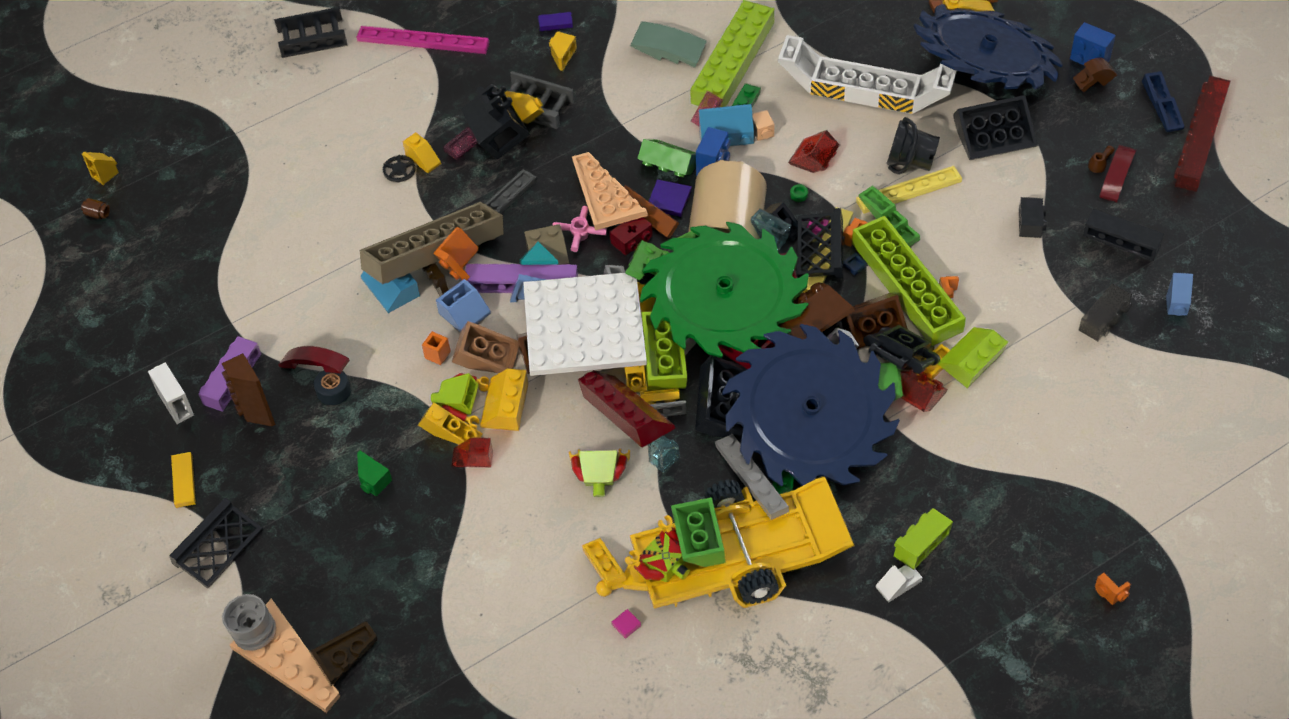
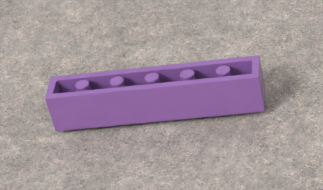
(502, 277)

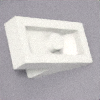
(898, 581)

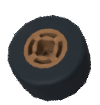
(332, 387)

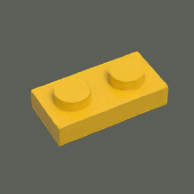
(667, 395)

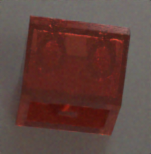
(921, 390)

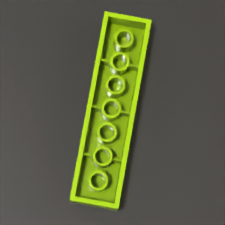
(734, 52)
(907, 277)

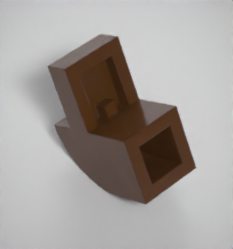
(1096, 70)

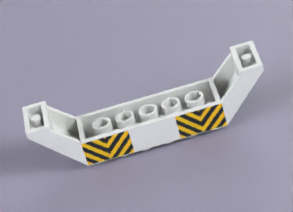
(863, 82)

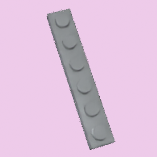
(752, 478)

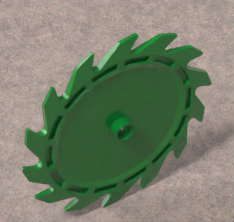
(724, 288)

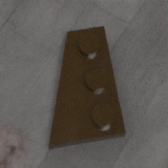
(437, 278)
(343, 651)

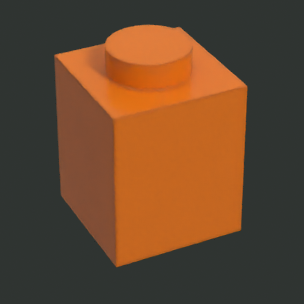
(436, 348)

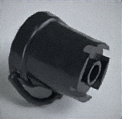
(911, 148)

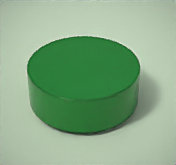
(799, 193)

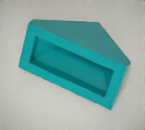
(538, 256)

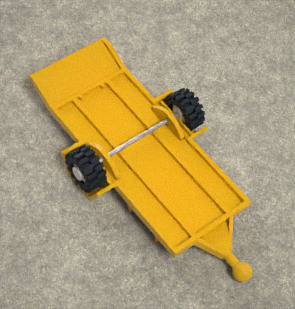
(753, 546)

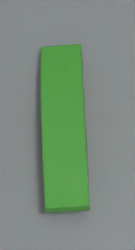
(881, 206)

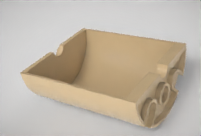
(727, 193)

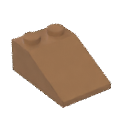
(484, 349)

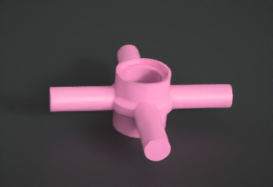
(580, 229)

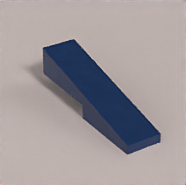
(1162, 101)

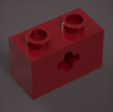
(630, 234)

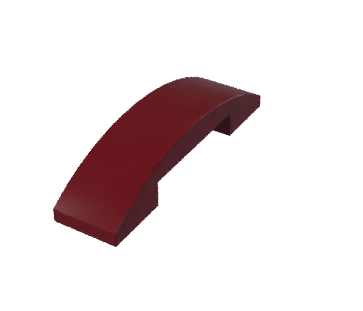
(1117, 173)
(316, 356)

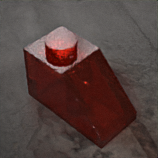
(473, 453)

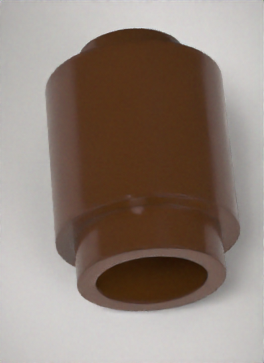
(95, 208)

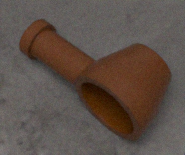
(1098, 161)

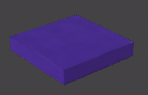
(670, 197)

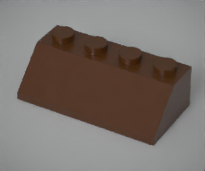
(246, 391)

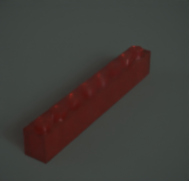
(1203, 131)

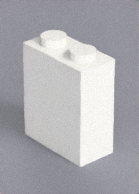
(171, 393)

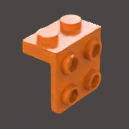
(456, 253)

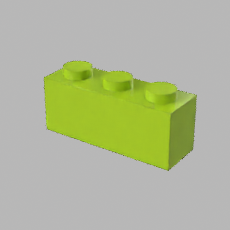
(922, 538)

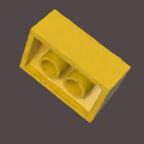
(505, 400)

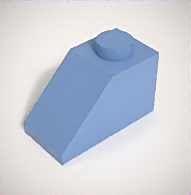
(1179, 294)

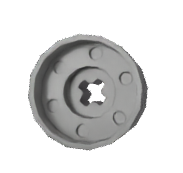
(249, 622)

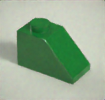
(372, 474)

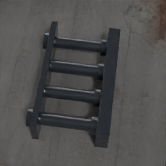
(311, 43)

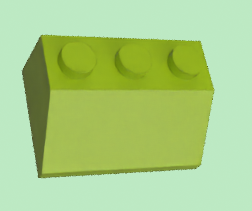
(973, 355)

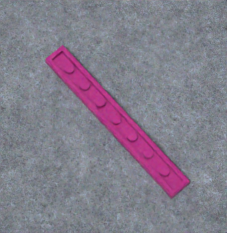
(423, 39)

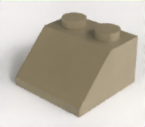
(552, 239)

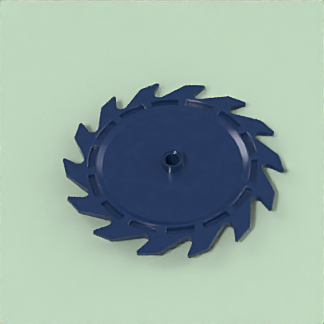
(988, 46)
(802, 439)

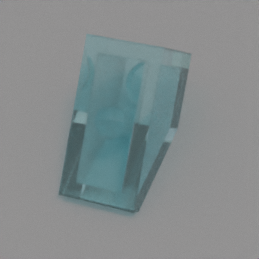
(772, 224)
(663, 453)

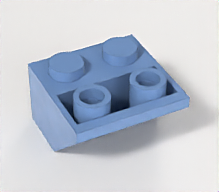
(461, 305)

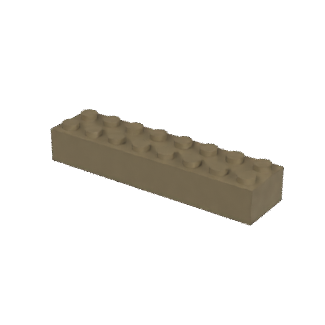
(415, 247)

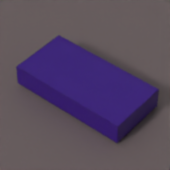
(555, 21)

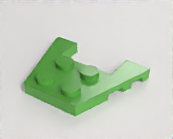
(641, 257)

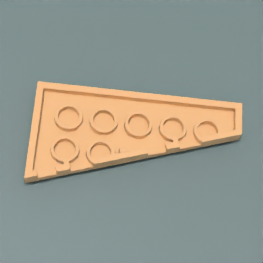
(605, 196)
(291, 663)

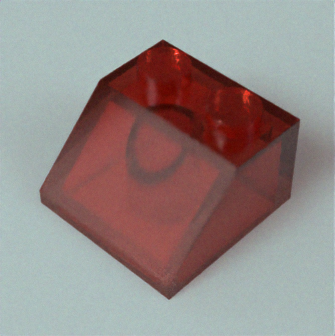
(815, 152)

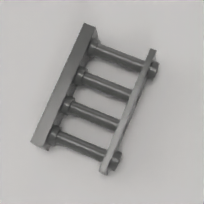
(548, 117)

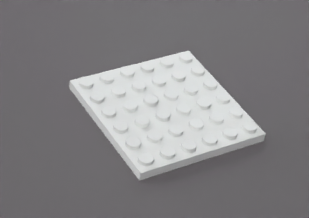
(583, 324)

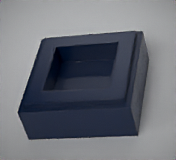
(855, 263)

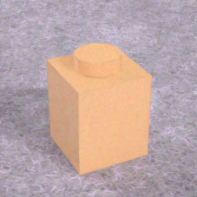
(763, 125)

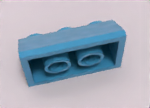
(732, 119)
(392, 294)

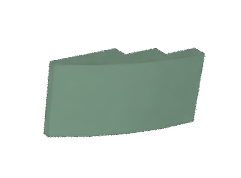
(668, 43)

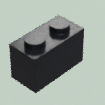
(1032, 217)

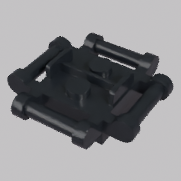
(902, 348)

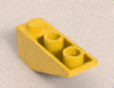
(446, 425)

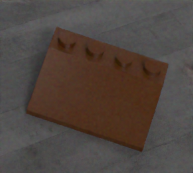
(823, 309)

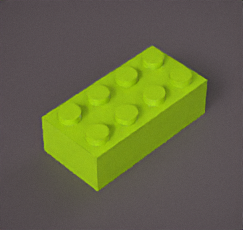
(664, 357)

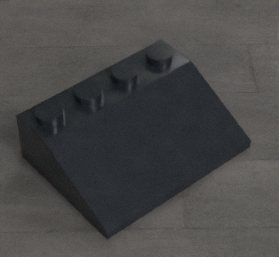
(995, 127)
(711, 403)

